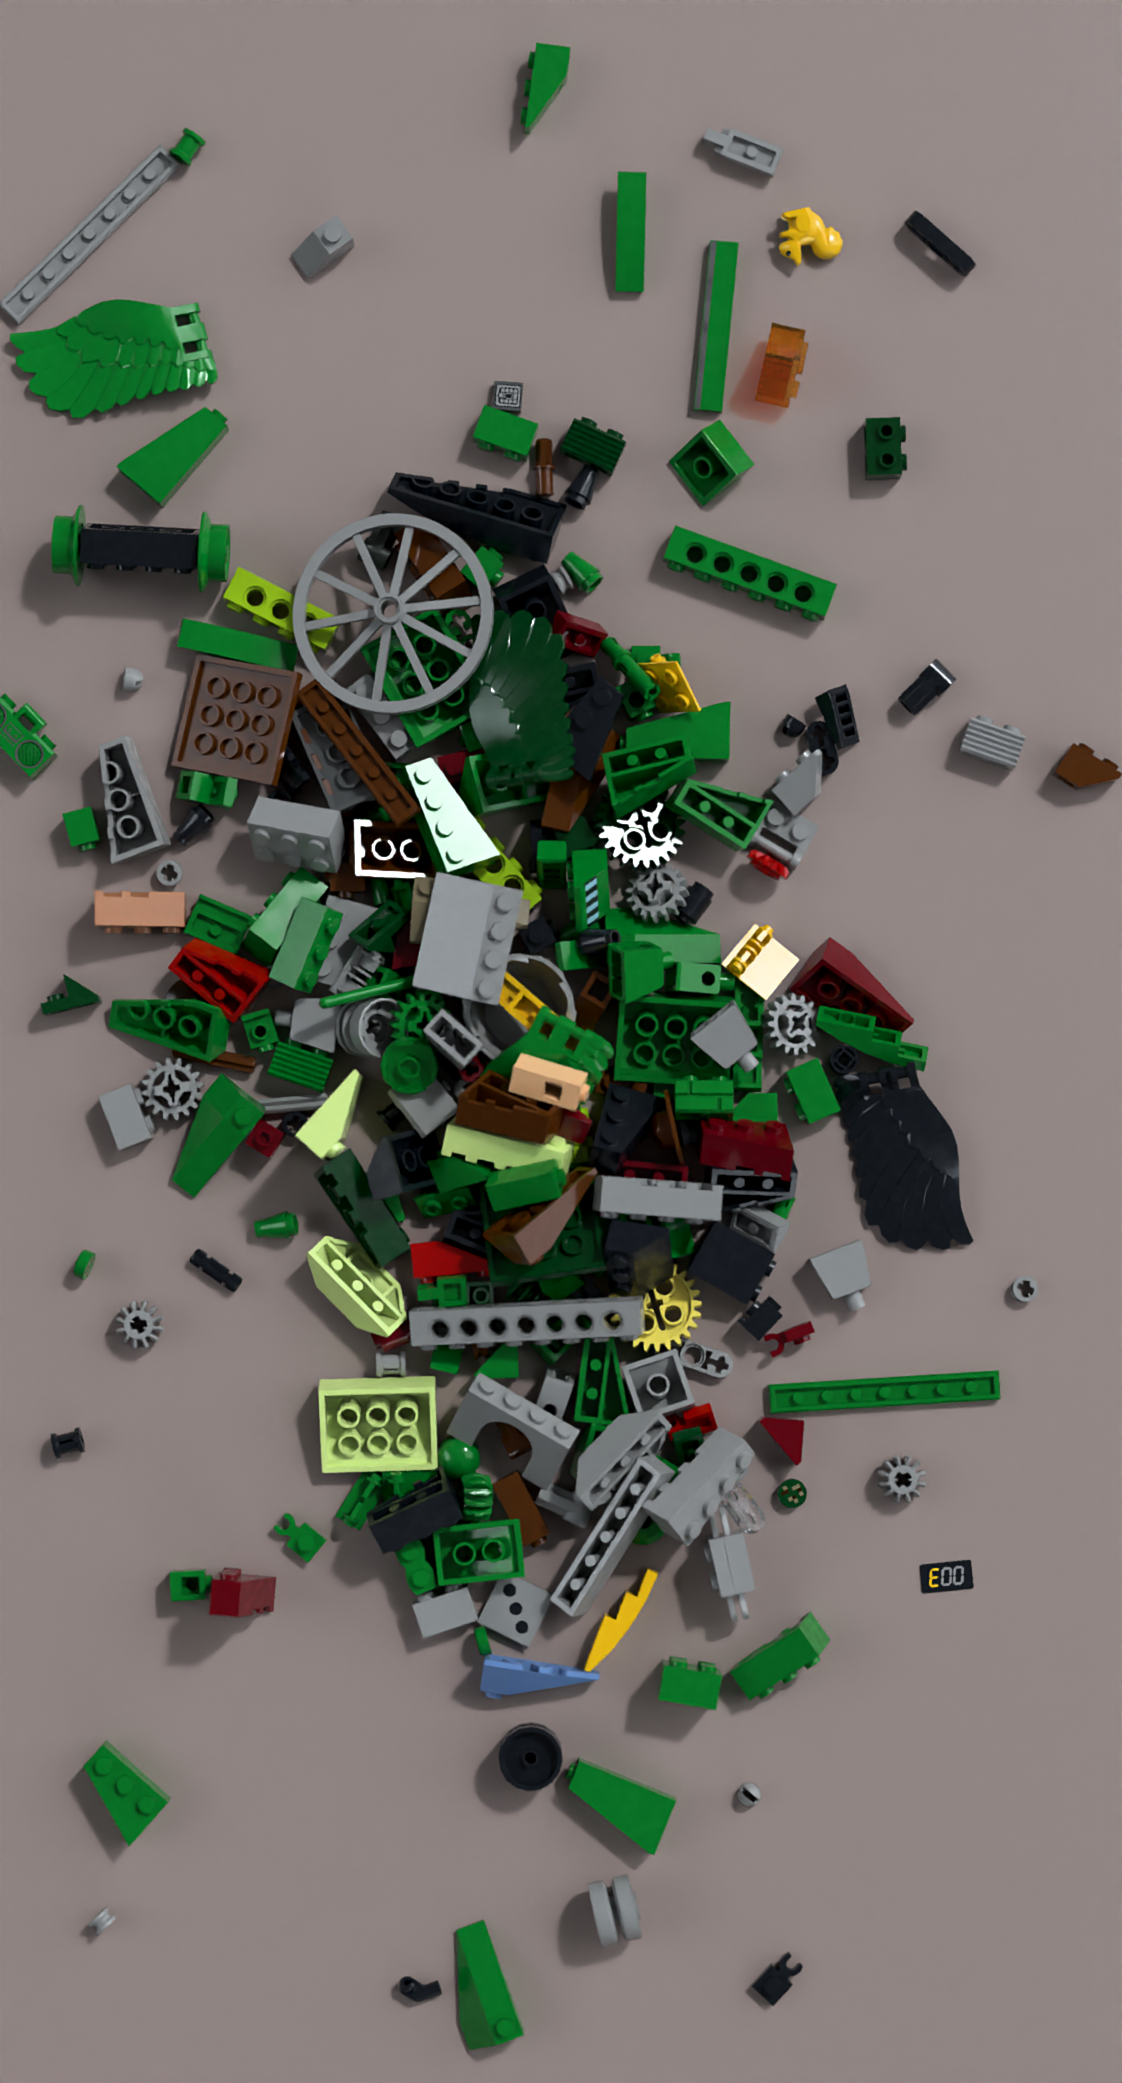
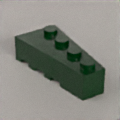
(367, 1219)

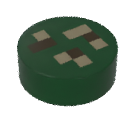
(792, 1493)

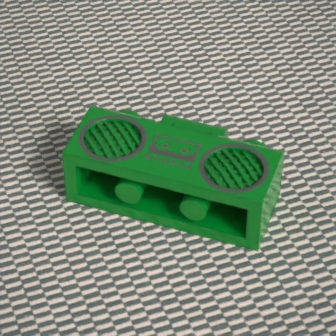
(24, 746)

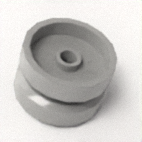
(615, 1910)

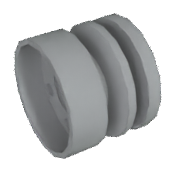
(364, 1027)

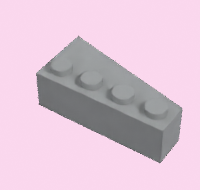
(700, 1486)

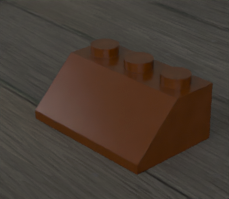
(387, 851)

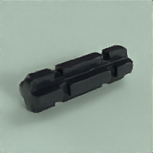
(216, 1270)

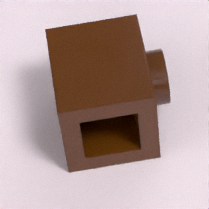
(344, 883)

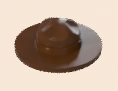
(665, 1129)

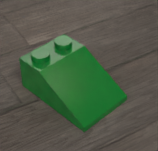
(479, 1552)

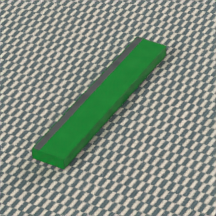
(716, 326)

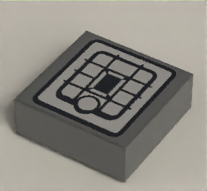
(508, 396)

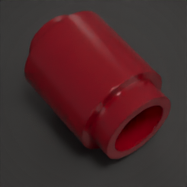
(398, 1338)

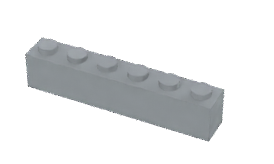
(611, 1536)

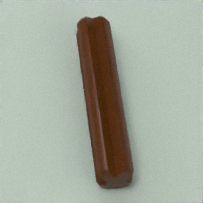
(226, 1060)

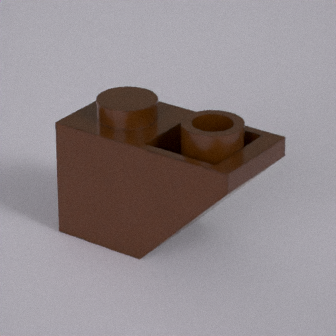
(1084, 770)
(592, 1001)

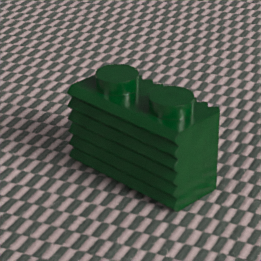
(593, 446)

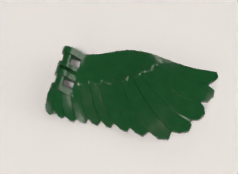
(520, 702)

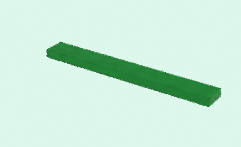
(884, 1391)

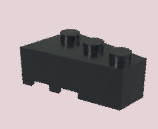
(592, 724)

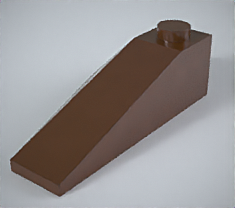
(536, 1227)

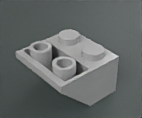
(431, 1107)

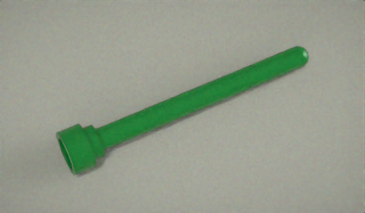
(366, 992)

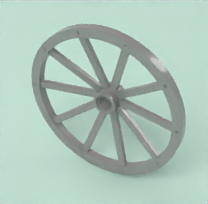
(354, 532)

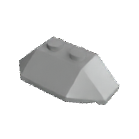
(615, 1452)

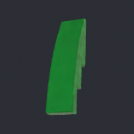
(630, 231)
(236, 645)
(752, 1008)
(861, 1033)

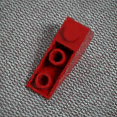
(441, 1259)

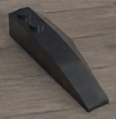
(501, 520)

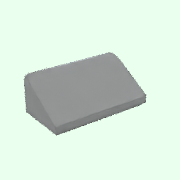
(760, 1226)

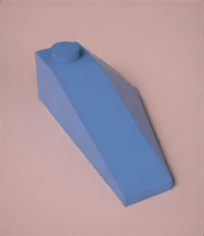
(517, 1675)

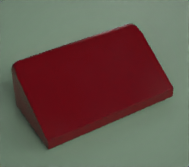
(579, 633)

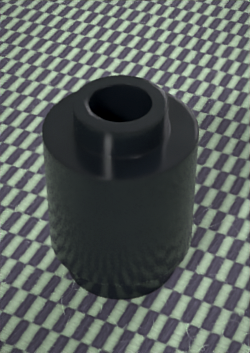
(696, 904)

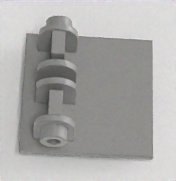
(353, 971)

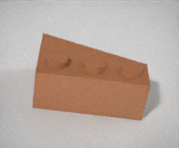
(141, 911)

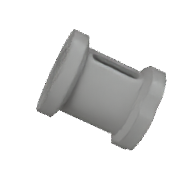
(391, 1364)

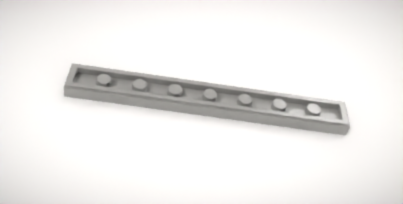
(89, 234)

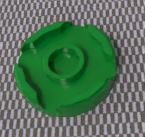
(409, 1065)

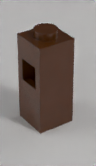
(520, 1504)

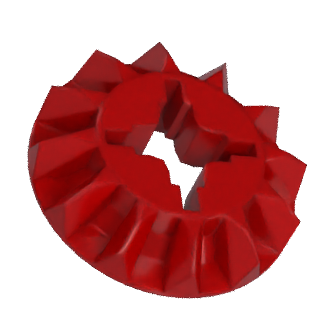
(767, 865)

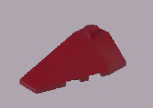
(842, 982)

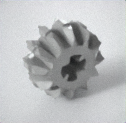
(143, 1315)
(900, 1488)

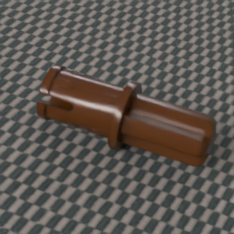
(544, 467)

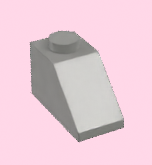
(323, 246)

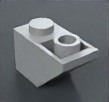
(801, 785)

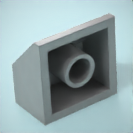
(659, 1384)

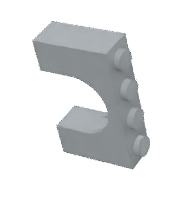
(492, 1402)

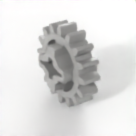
(657, 892)
(790, 1024)
(185, 1087)

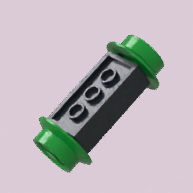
(144, 546)

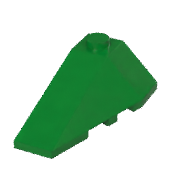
(683, 941)
(174, 1023)
(485, 2001)

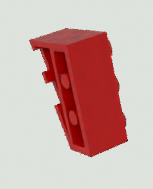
(220, 977)

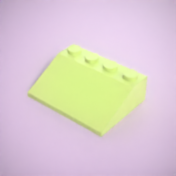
(331, 1122)
(378, 1424)

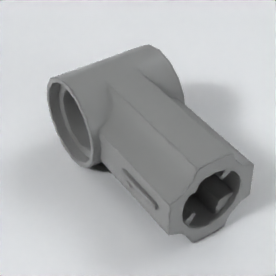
(564, 1503)

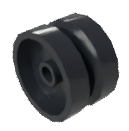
(535, 1739)

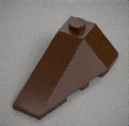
(569, 797)

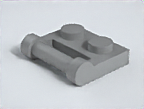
(791, 828)

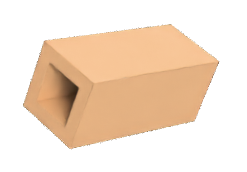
(549, 1082)

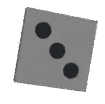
(515, 1609)

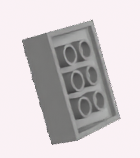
(467, 938)

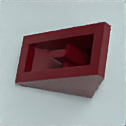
(787, 1434)

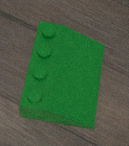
(402, 682)
(656, 1038)

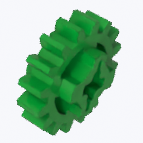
(419, 1011)

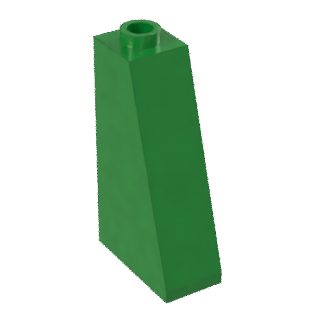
(172, 458)
(706, 731)
(626, 1803)

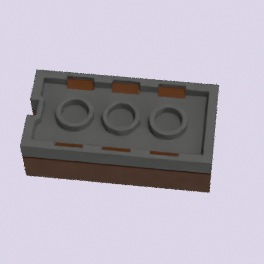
(338, 780)

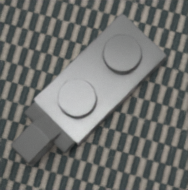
(744, 150)

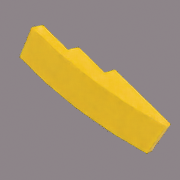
(526, 1006)
(614, 1628)

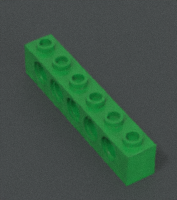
(684, 540)

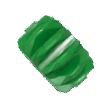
(475, 1497)

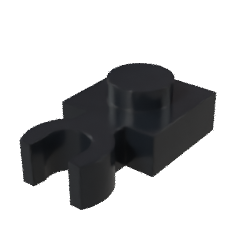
(774, 1981)

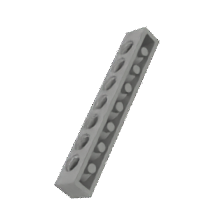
(628, 1308)

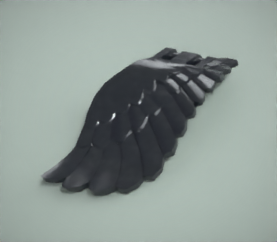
(903, 1158)

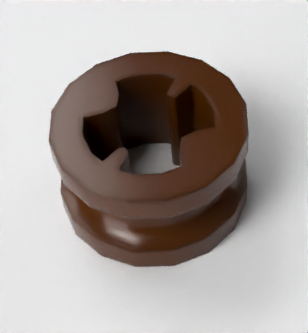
(479, 1351)

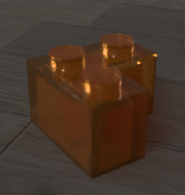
(781, 363)

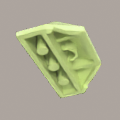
(355, 1286)

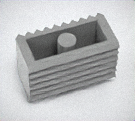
(992, 743)

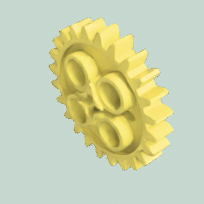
(679, 1298)

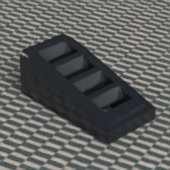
(838, 709)

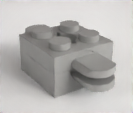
(730, 1563)

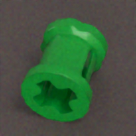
(187, 147)

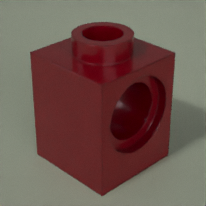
(265, 1138)

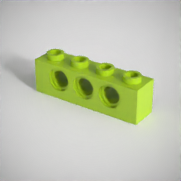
(246, 583)
(510, 871)

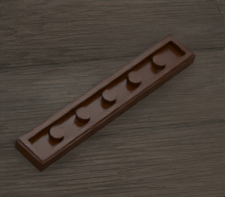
(358, 753)

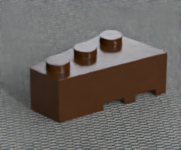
(424, 554)
(495, 1109)

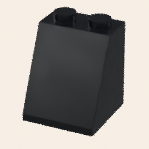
(731, 1263)

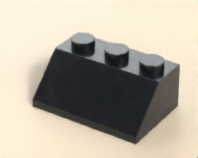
(401, 1164)
(637, 1257)

